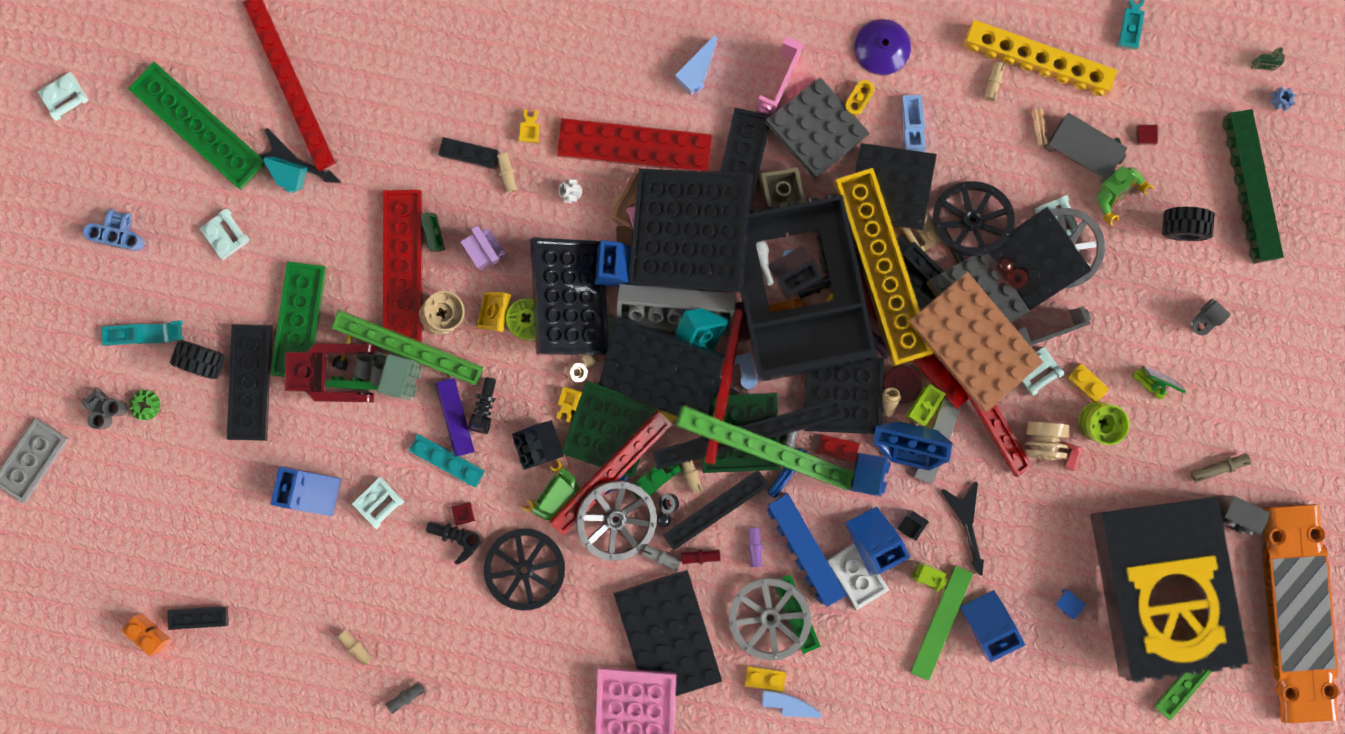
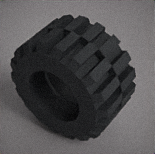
(1188, 223)
(197, 359)

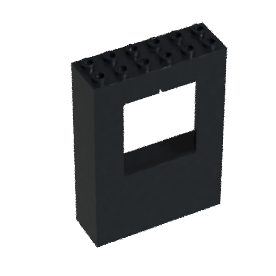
(815, 334)

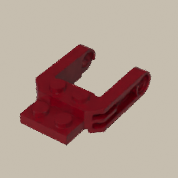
(308, 372)

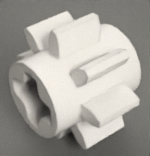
(570, 191)

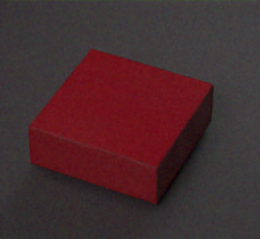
(1147, 134)
(463, 513)

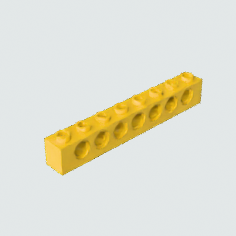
(1104, 75)

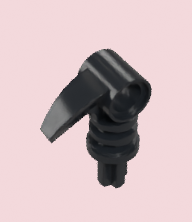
(480, 421)
(454, 534)

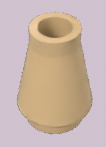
(890, 400)

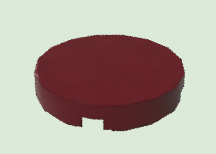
(905, 381)

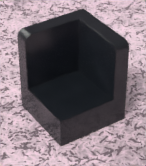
(913, 525)

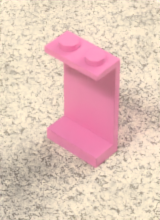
(792, 50)

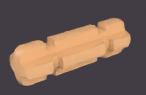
(1040, 127)

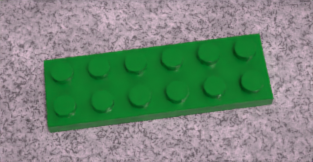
(298, 312)

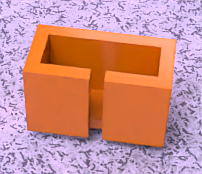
(149, 642)

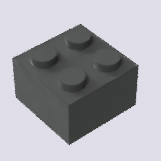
(1242, 515)

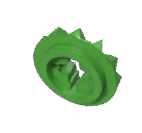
(151, 399)

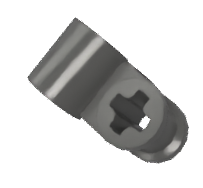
(1211, 314)
(370, 366)
(101, 405)

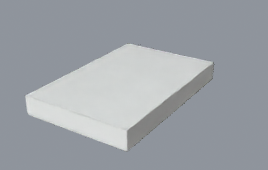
(854, 577)

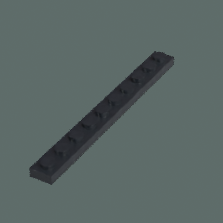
(766, 428)

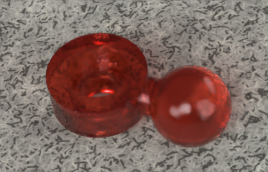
(1005, 266)

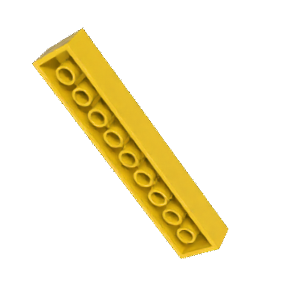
(882, 266)

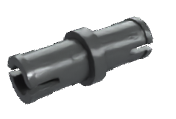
(405, 697)

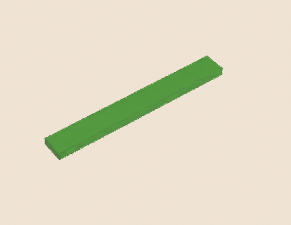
(407, 347)

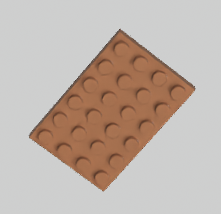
(976, 342)

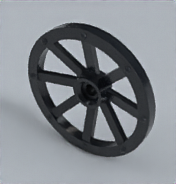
(975, 216)
(504, 599)

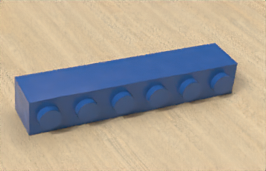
(806, 549)

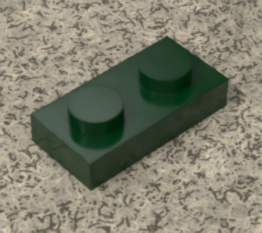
(433, 232)

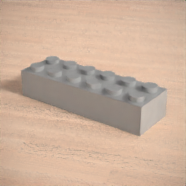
(664, 307)

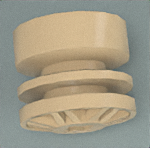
(442, 302)
(1047, 440)

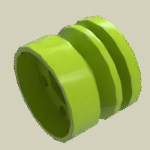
(514, 319)
(1113, 427)

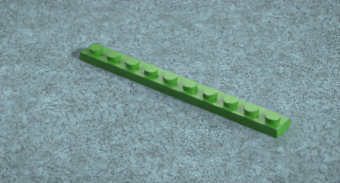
(764, 448)

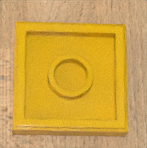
(493, 311)

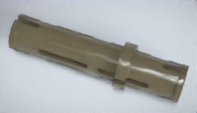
(1228, 465)

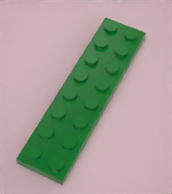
(197, 125)

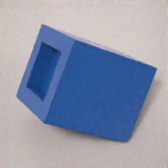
(1070, 604)

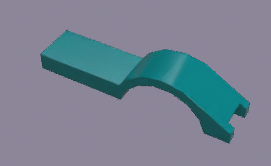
(142, 333)

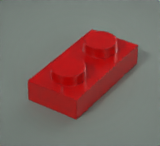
(838, 448)

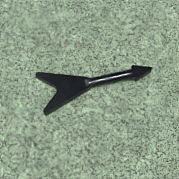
(281, 151)
(965, 512)

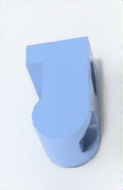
(748, 375)

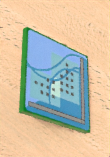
(1162, 381)

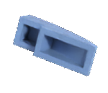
(913, 123)
(789, 704)

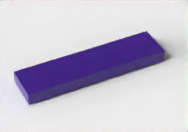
(454, 417)

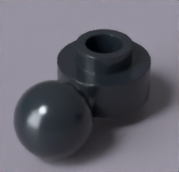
(664, 518)

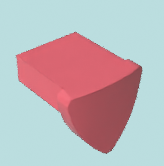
(1074, 455)

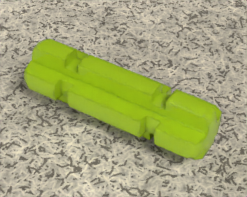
(1147, 382)

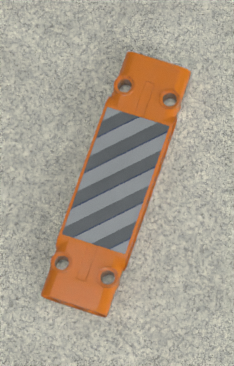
(1300, 614)

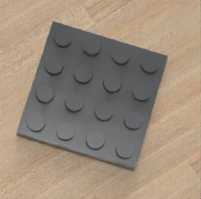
(817, 128)
(994, 284)

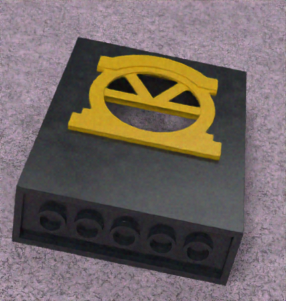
(1141, 548)

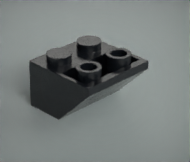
(795, 272)
(537, 444)

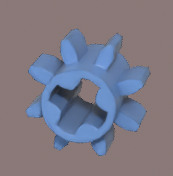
(1287, 96)

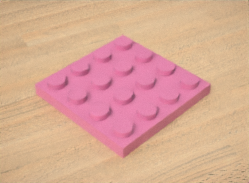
(635, 701)

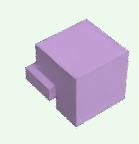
(483, 248)

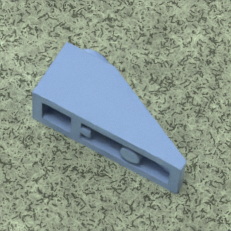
(694, 72)

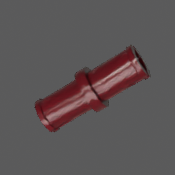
(700, 556)

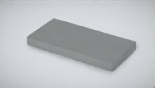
(31, 460)

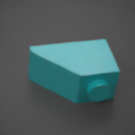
(286, 173)

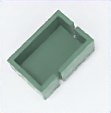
(400, 377)

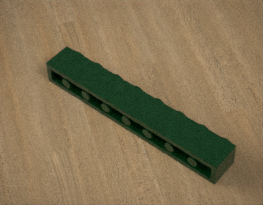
(1252, 186)

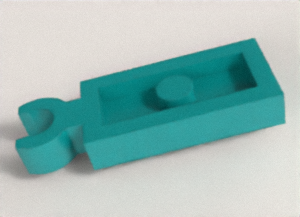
(1131, 26)

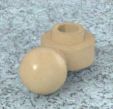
(586, 361)

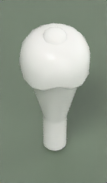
(763, 250)

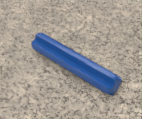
(782, 480)

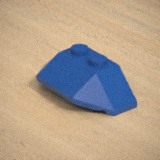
(913, 445)

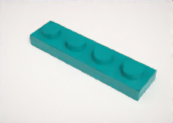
(446, 460)

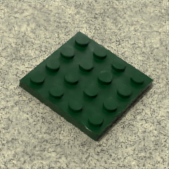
(740, 411)
(604, 424)

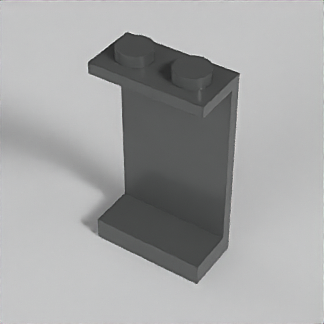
(1087, 146)
(1080, 319)

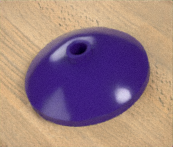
(880, 58)

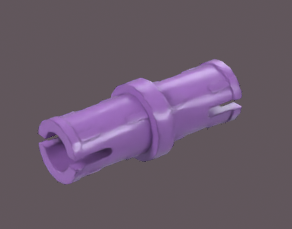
(755, 547)

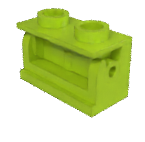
(925, 405)
(929, 576)

